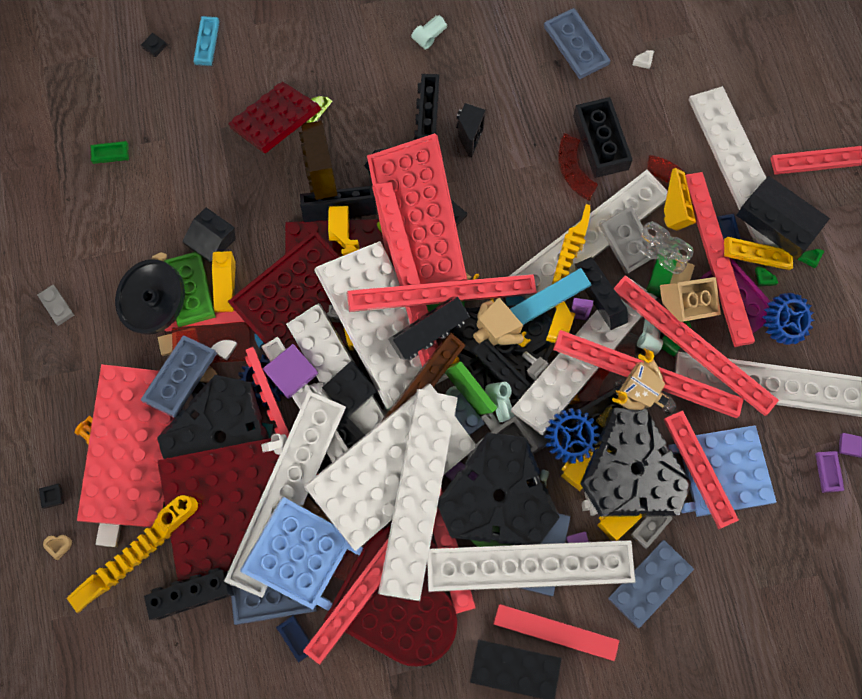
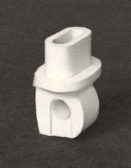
(276, 444)

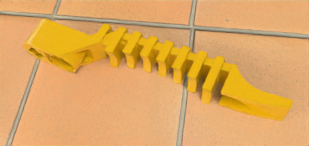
(339, 231)
(571, 245)
(132, 557)

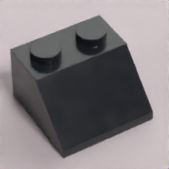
(470, 126)
(209, 234)

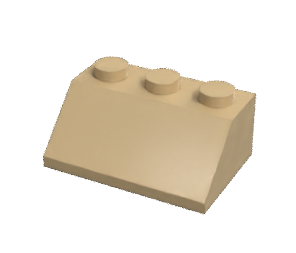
(691, 299)

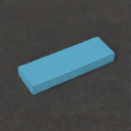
(206, 41)

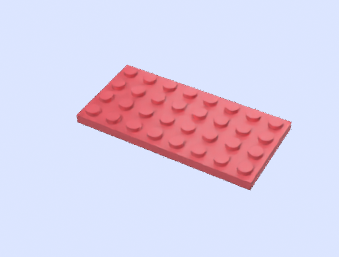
(424, 206)
(123, 452)

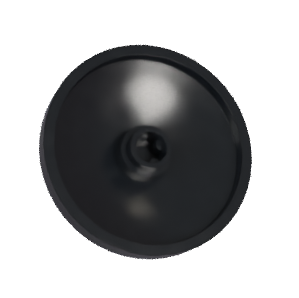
(150, 297)

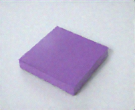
(290, 371)

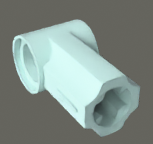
(426, 34)
(650, 338)
(500, 394)

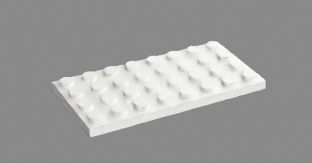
(371, 328)
(363, 483)

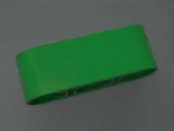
(659, 277)

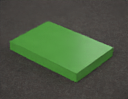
(470, 388)

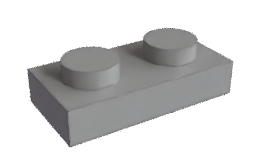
(55, 305)
(650, 529)

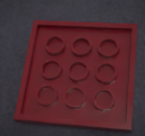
(274, 117)

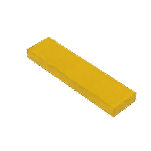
(757, 253)

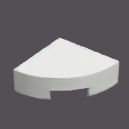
(644, 59)
(224, 348)

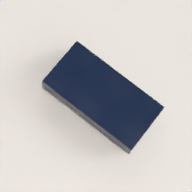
(728, 226)
(294, 637)

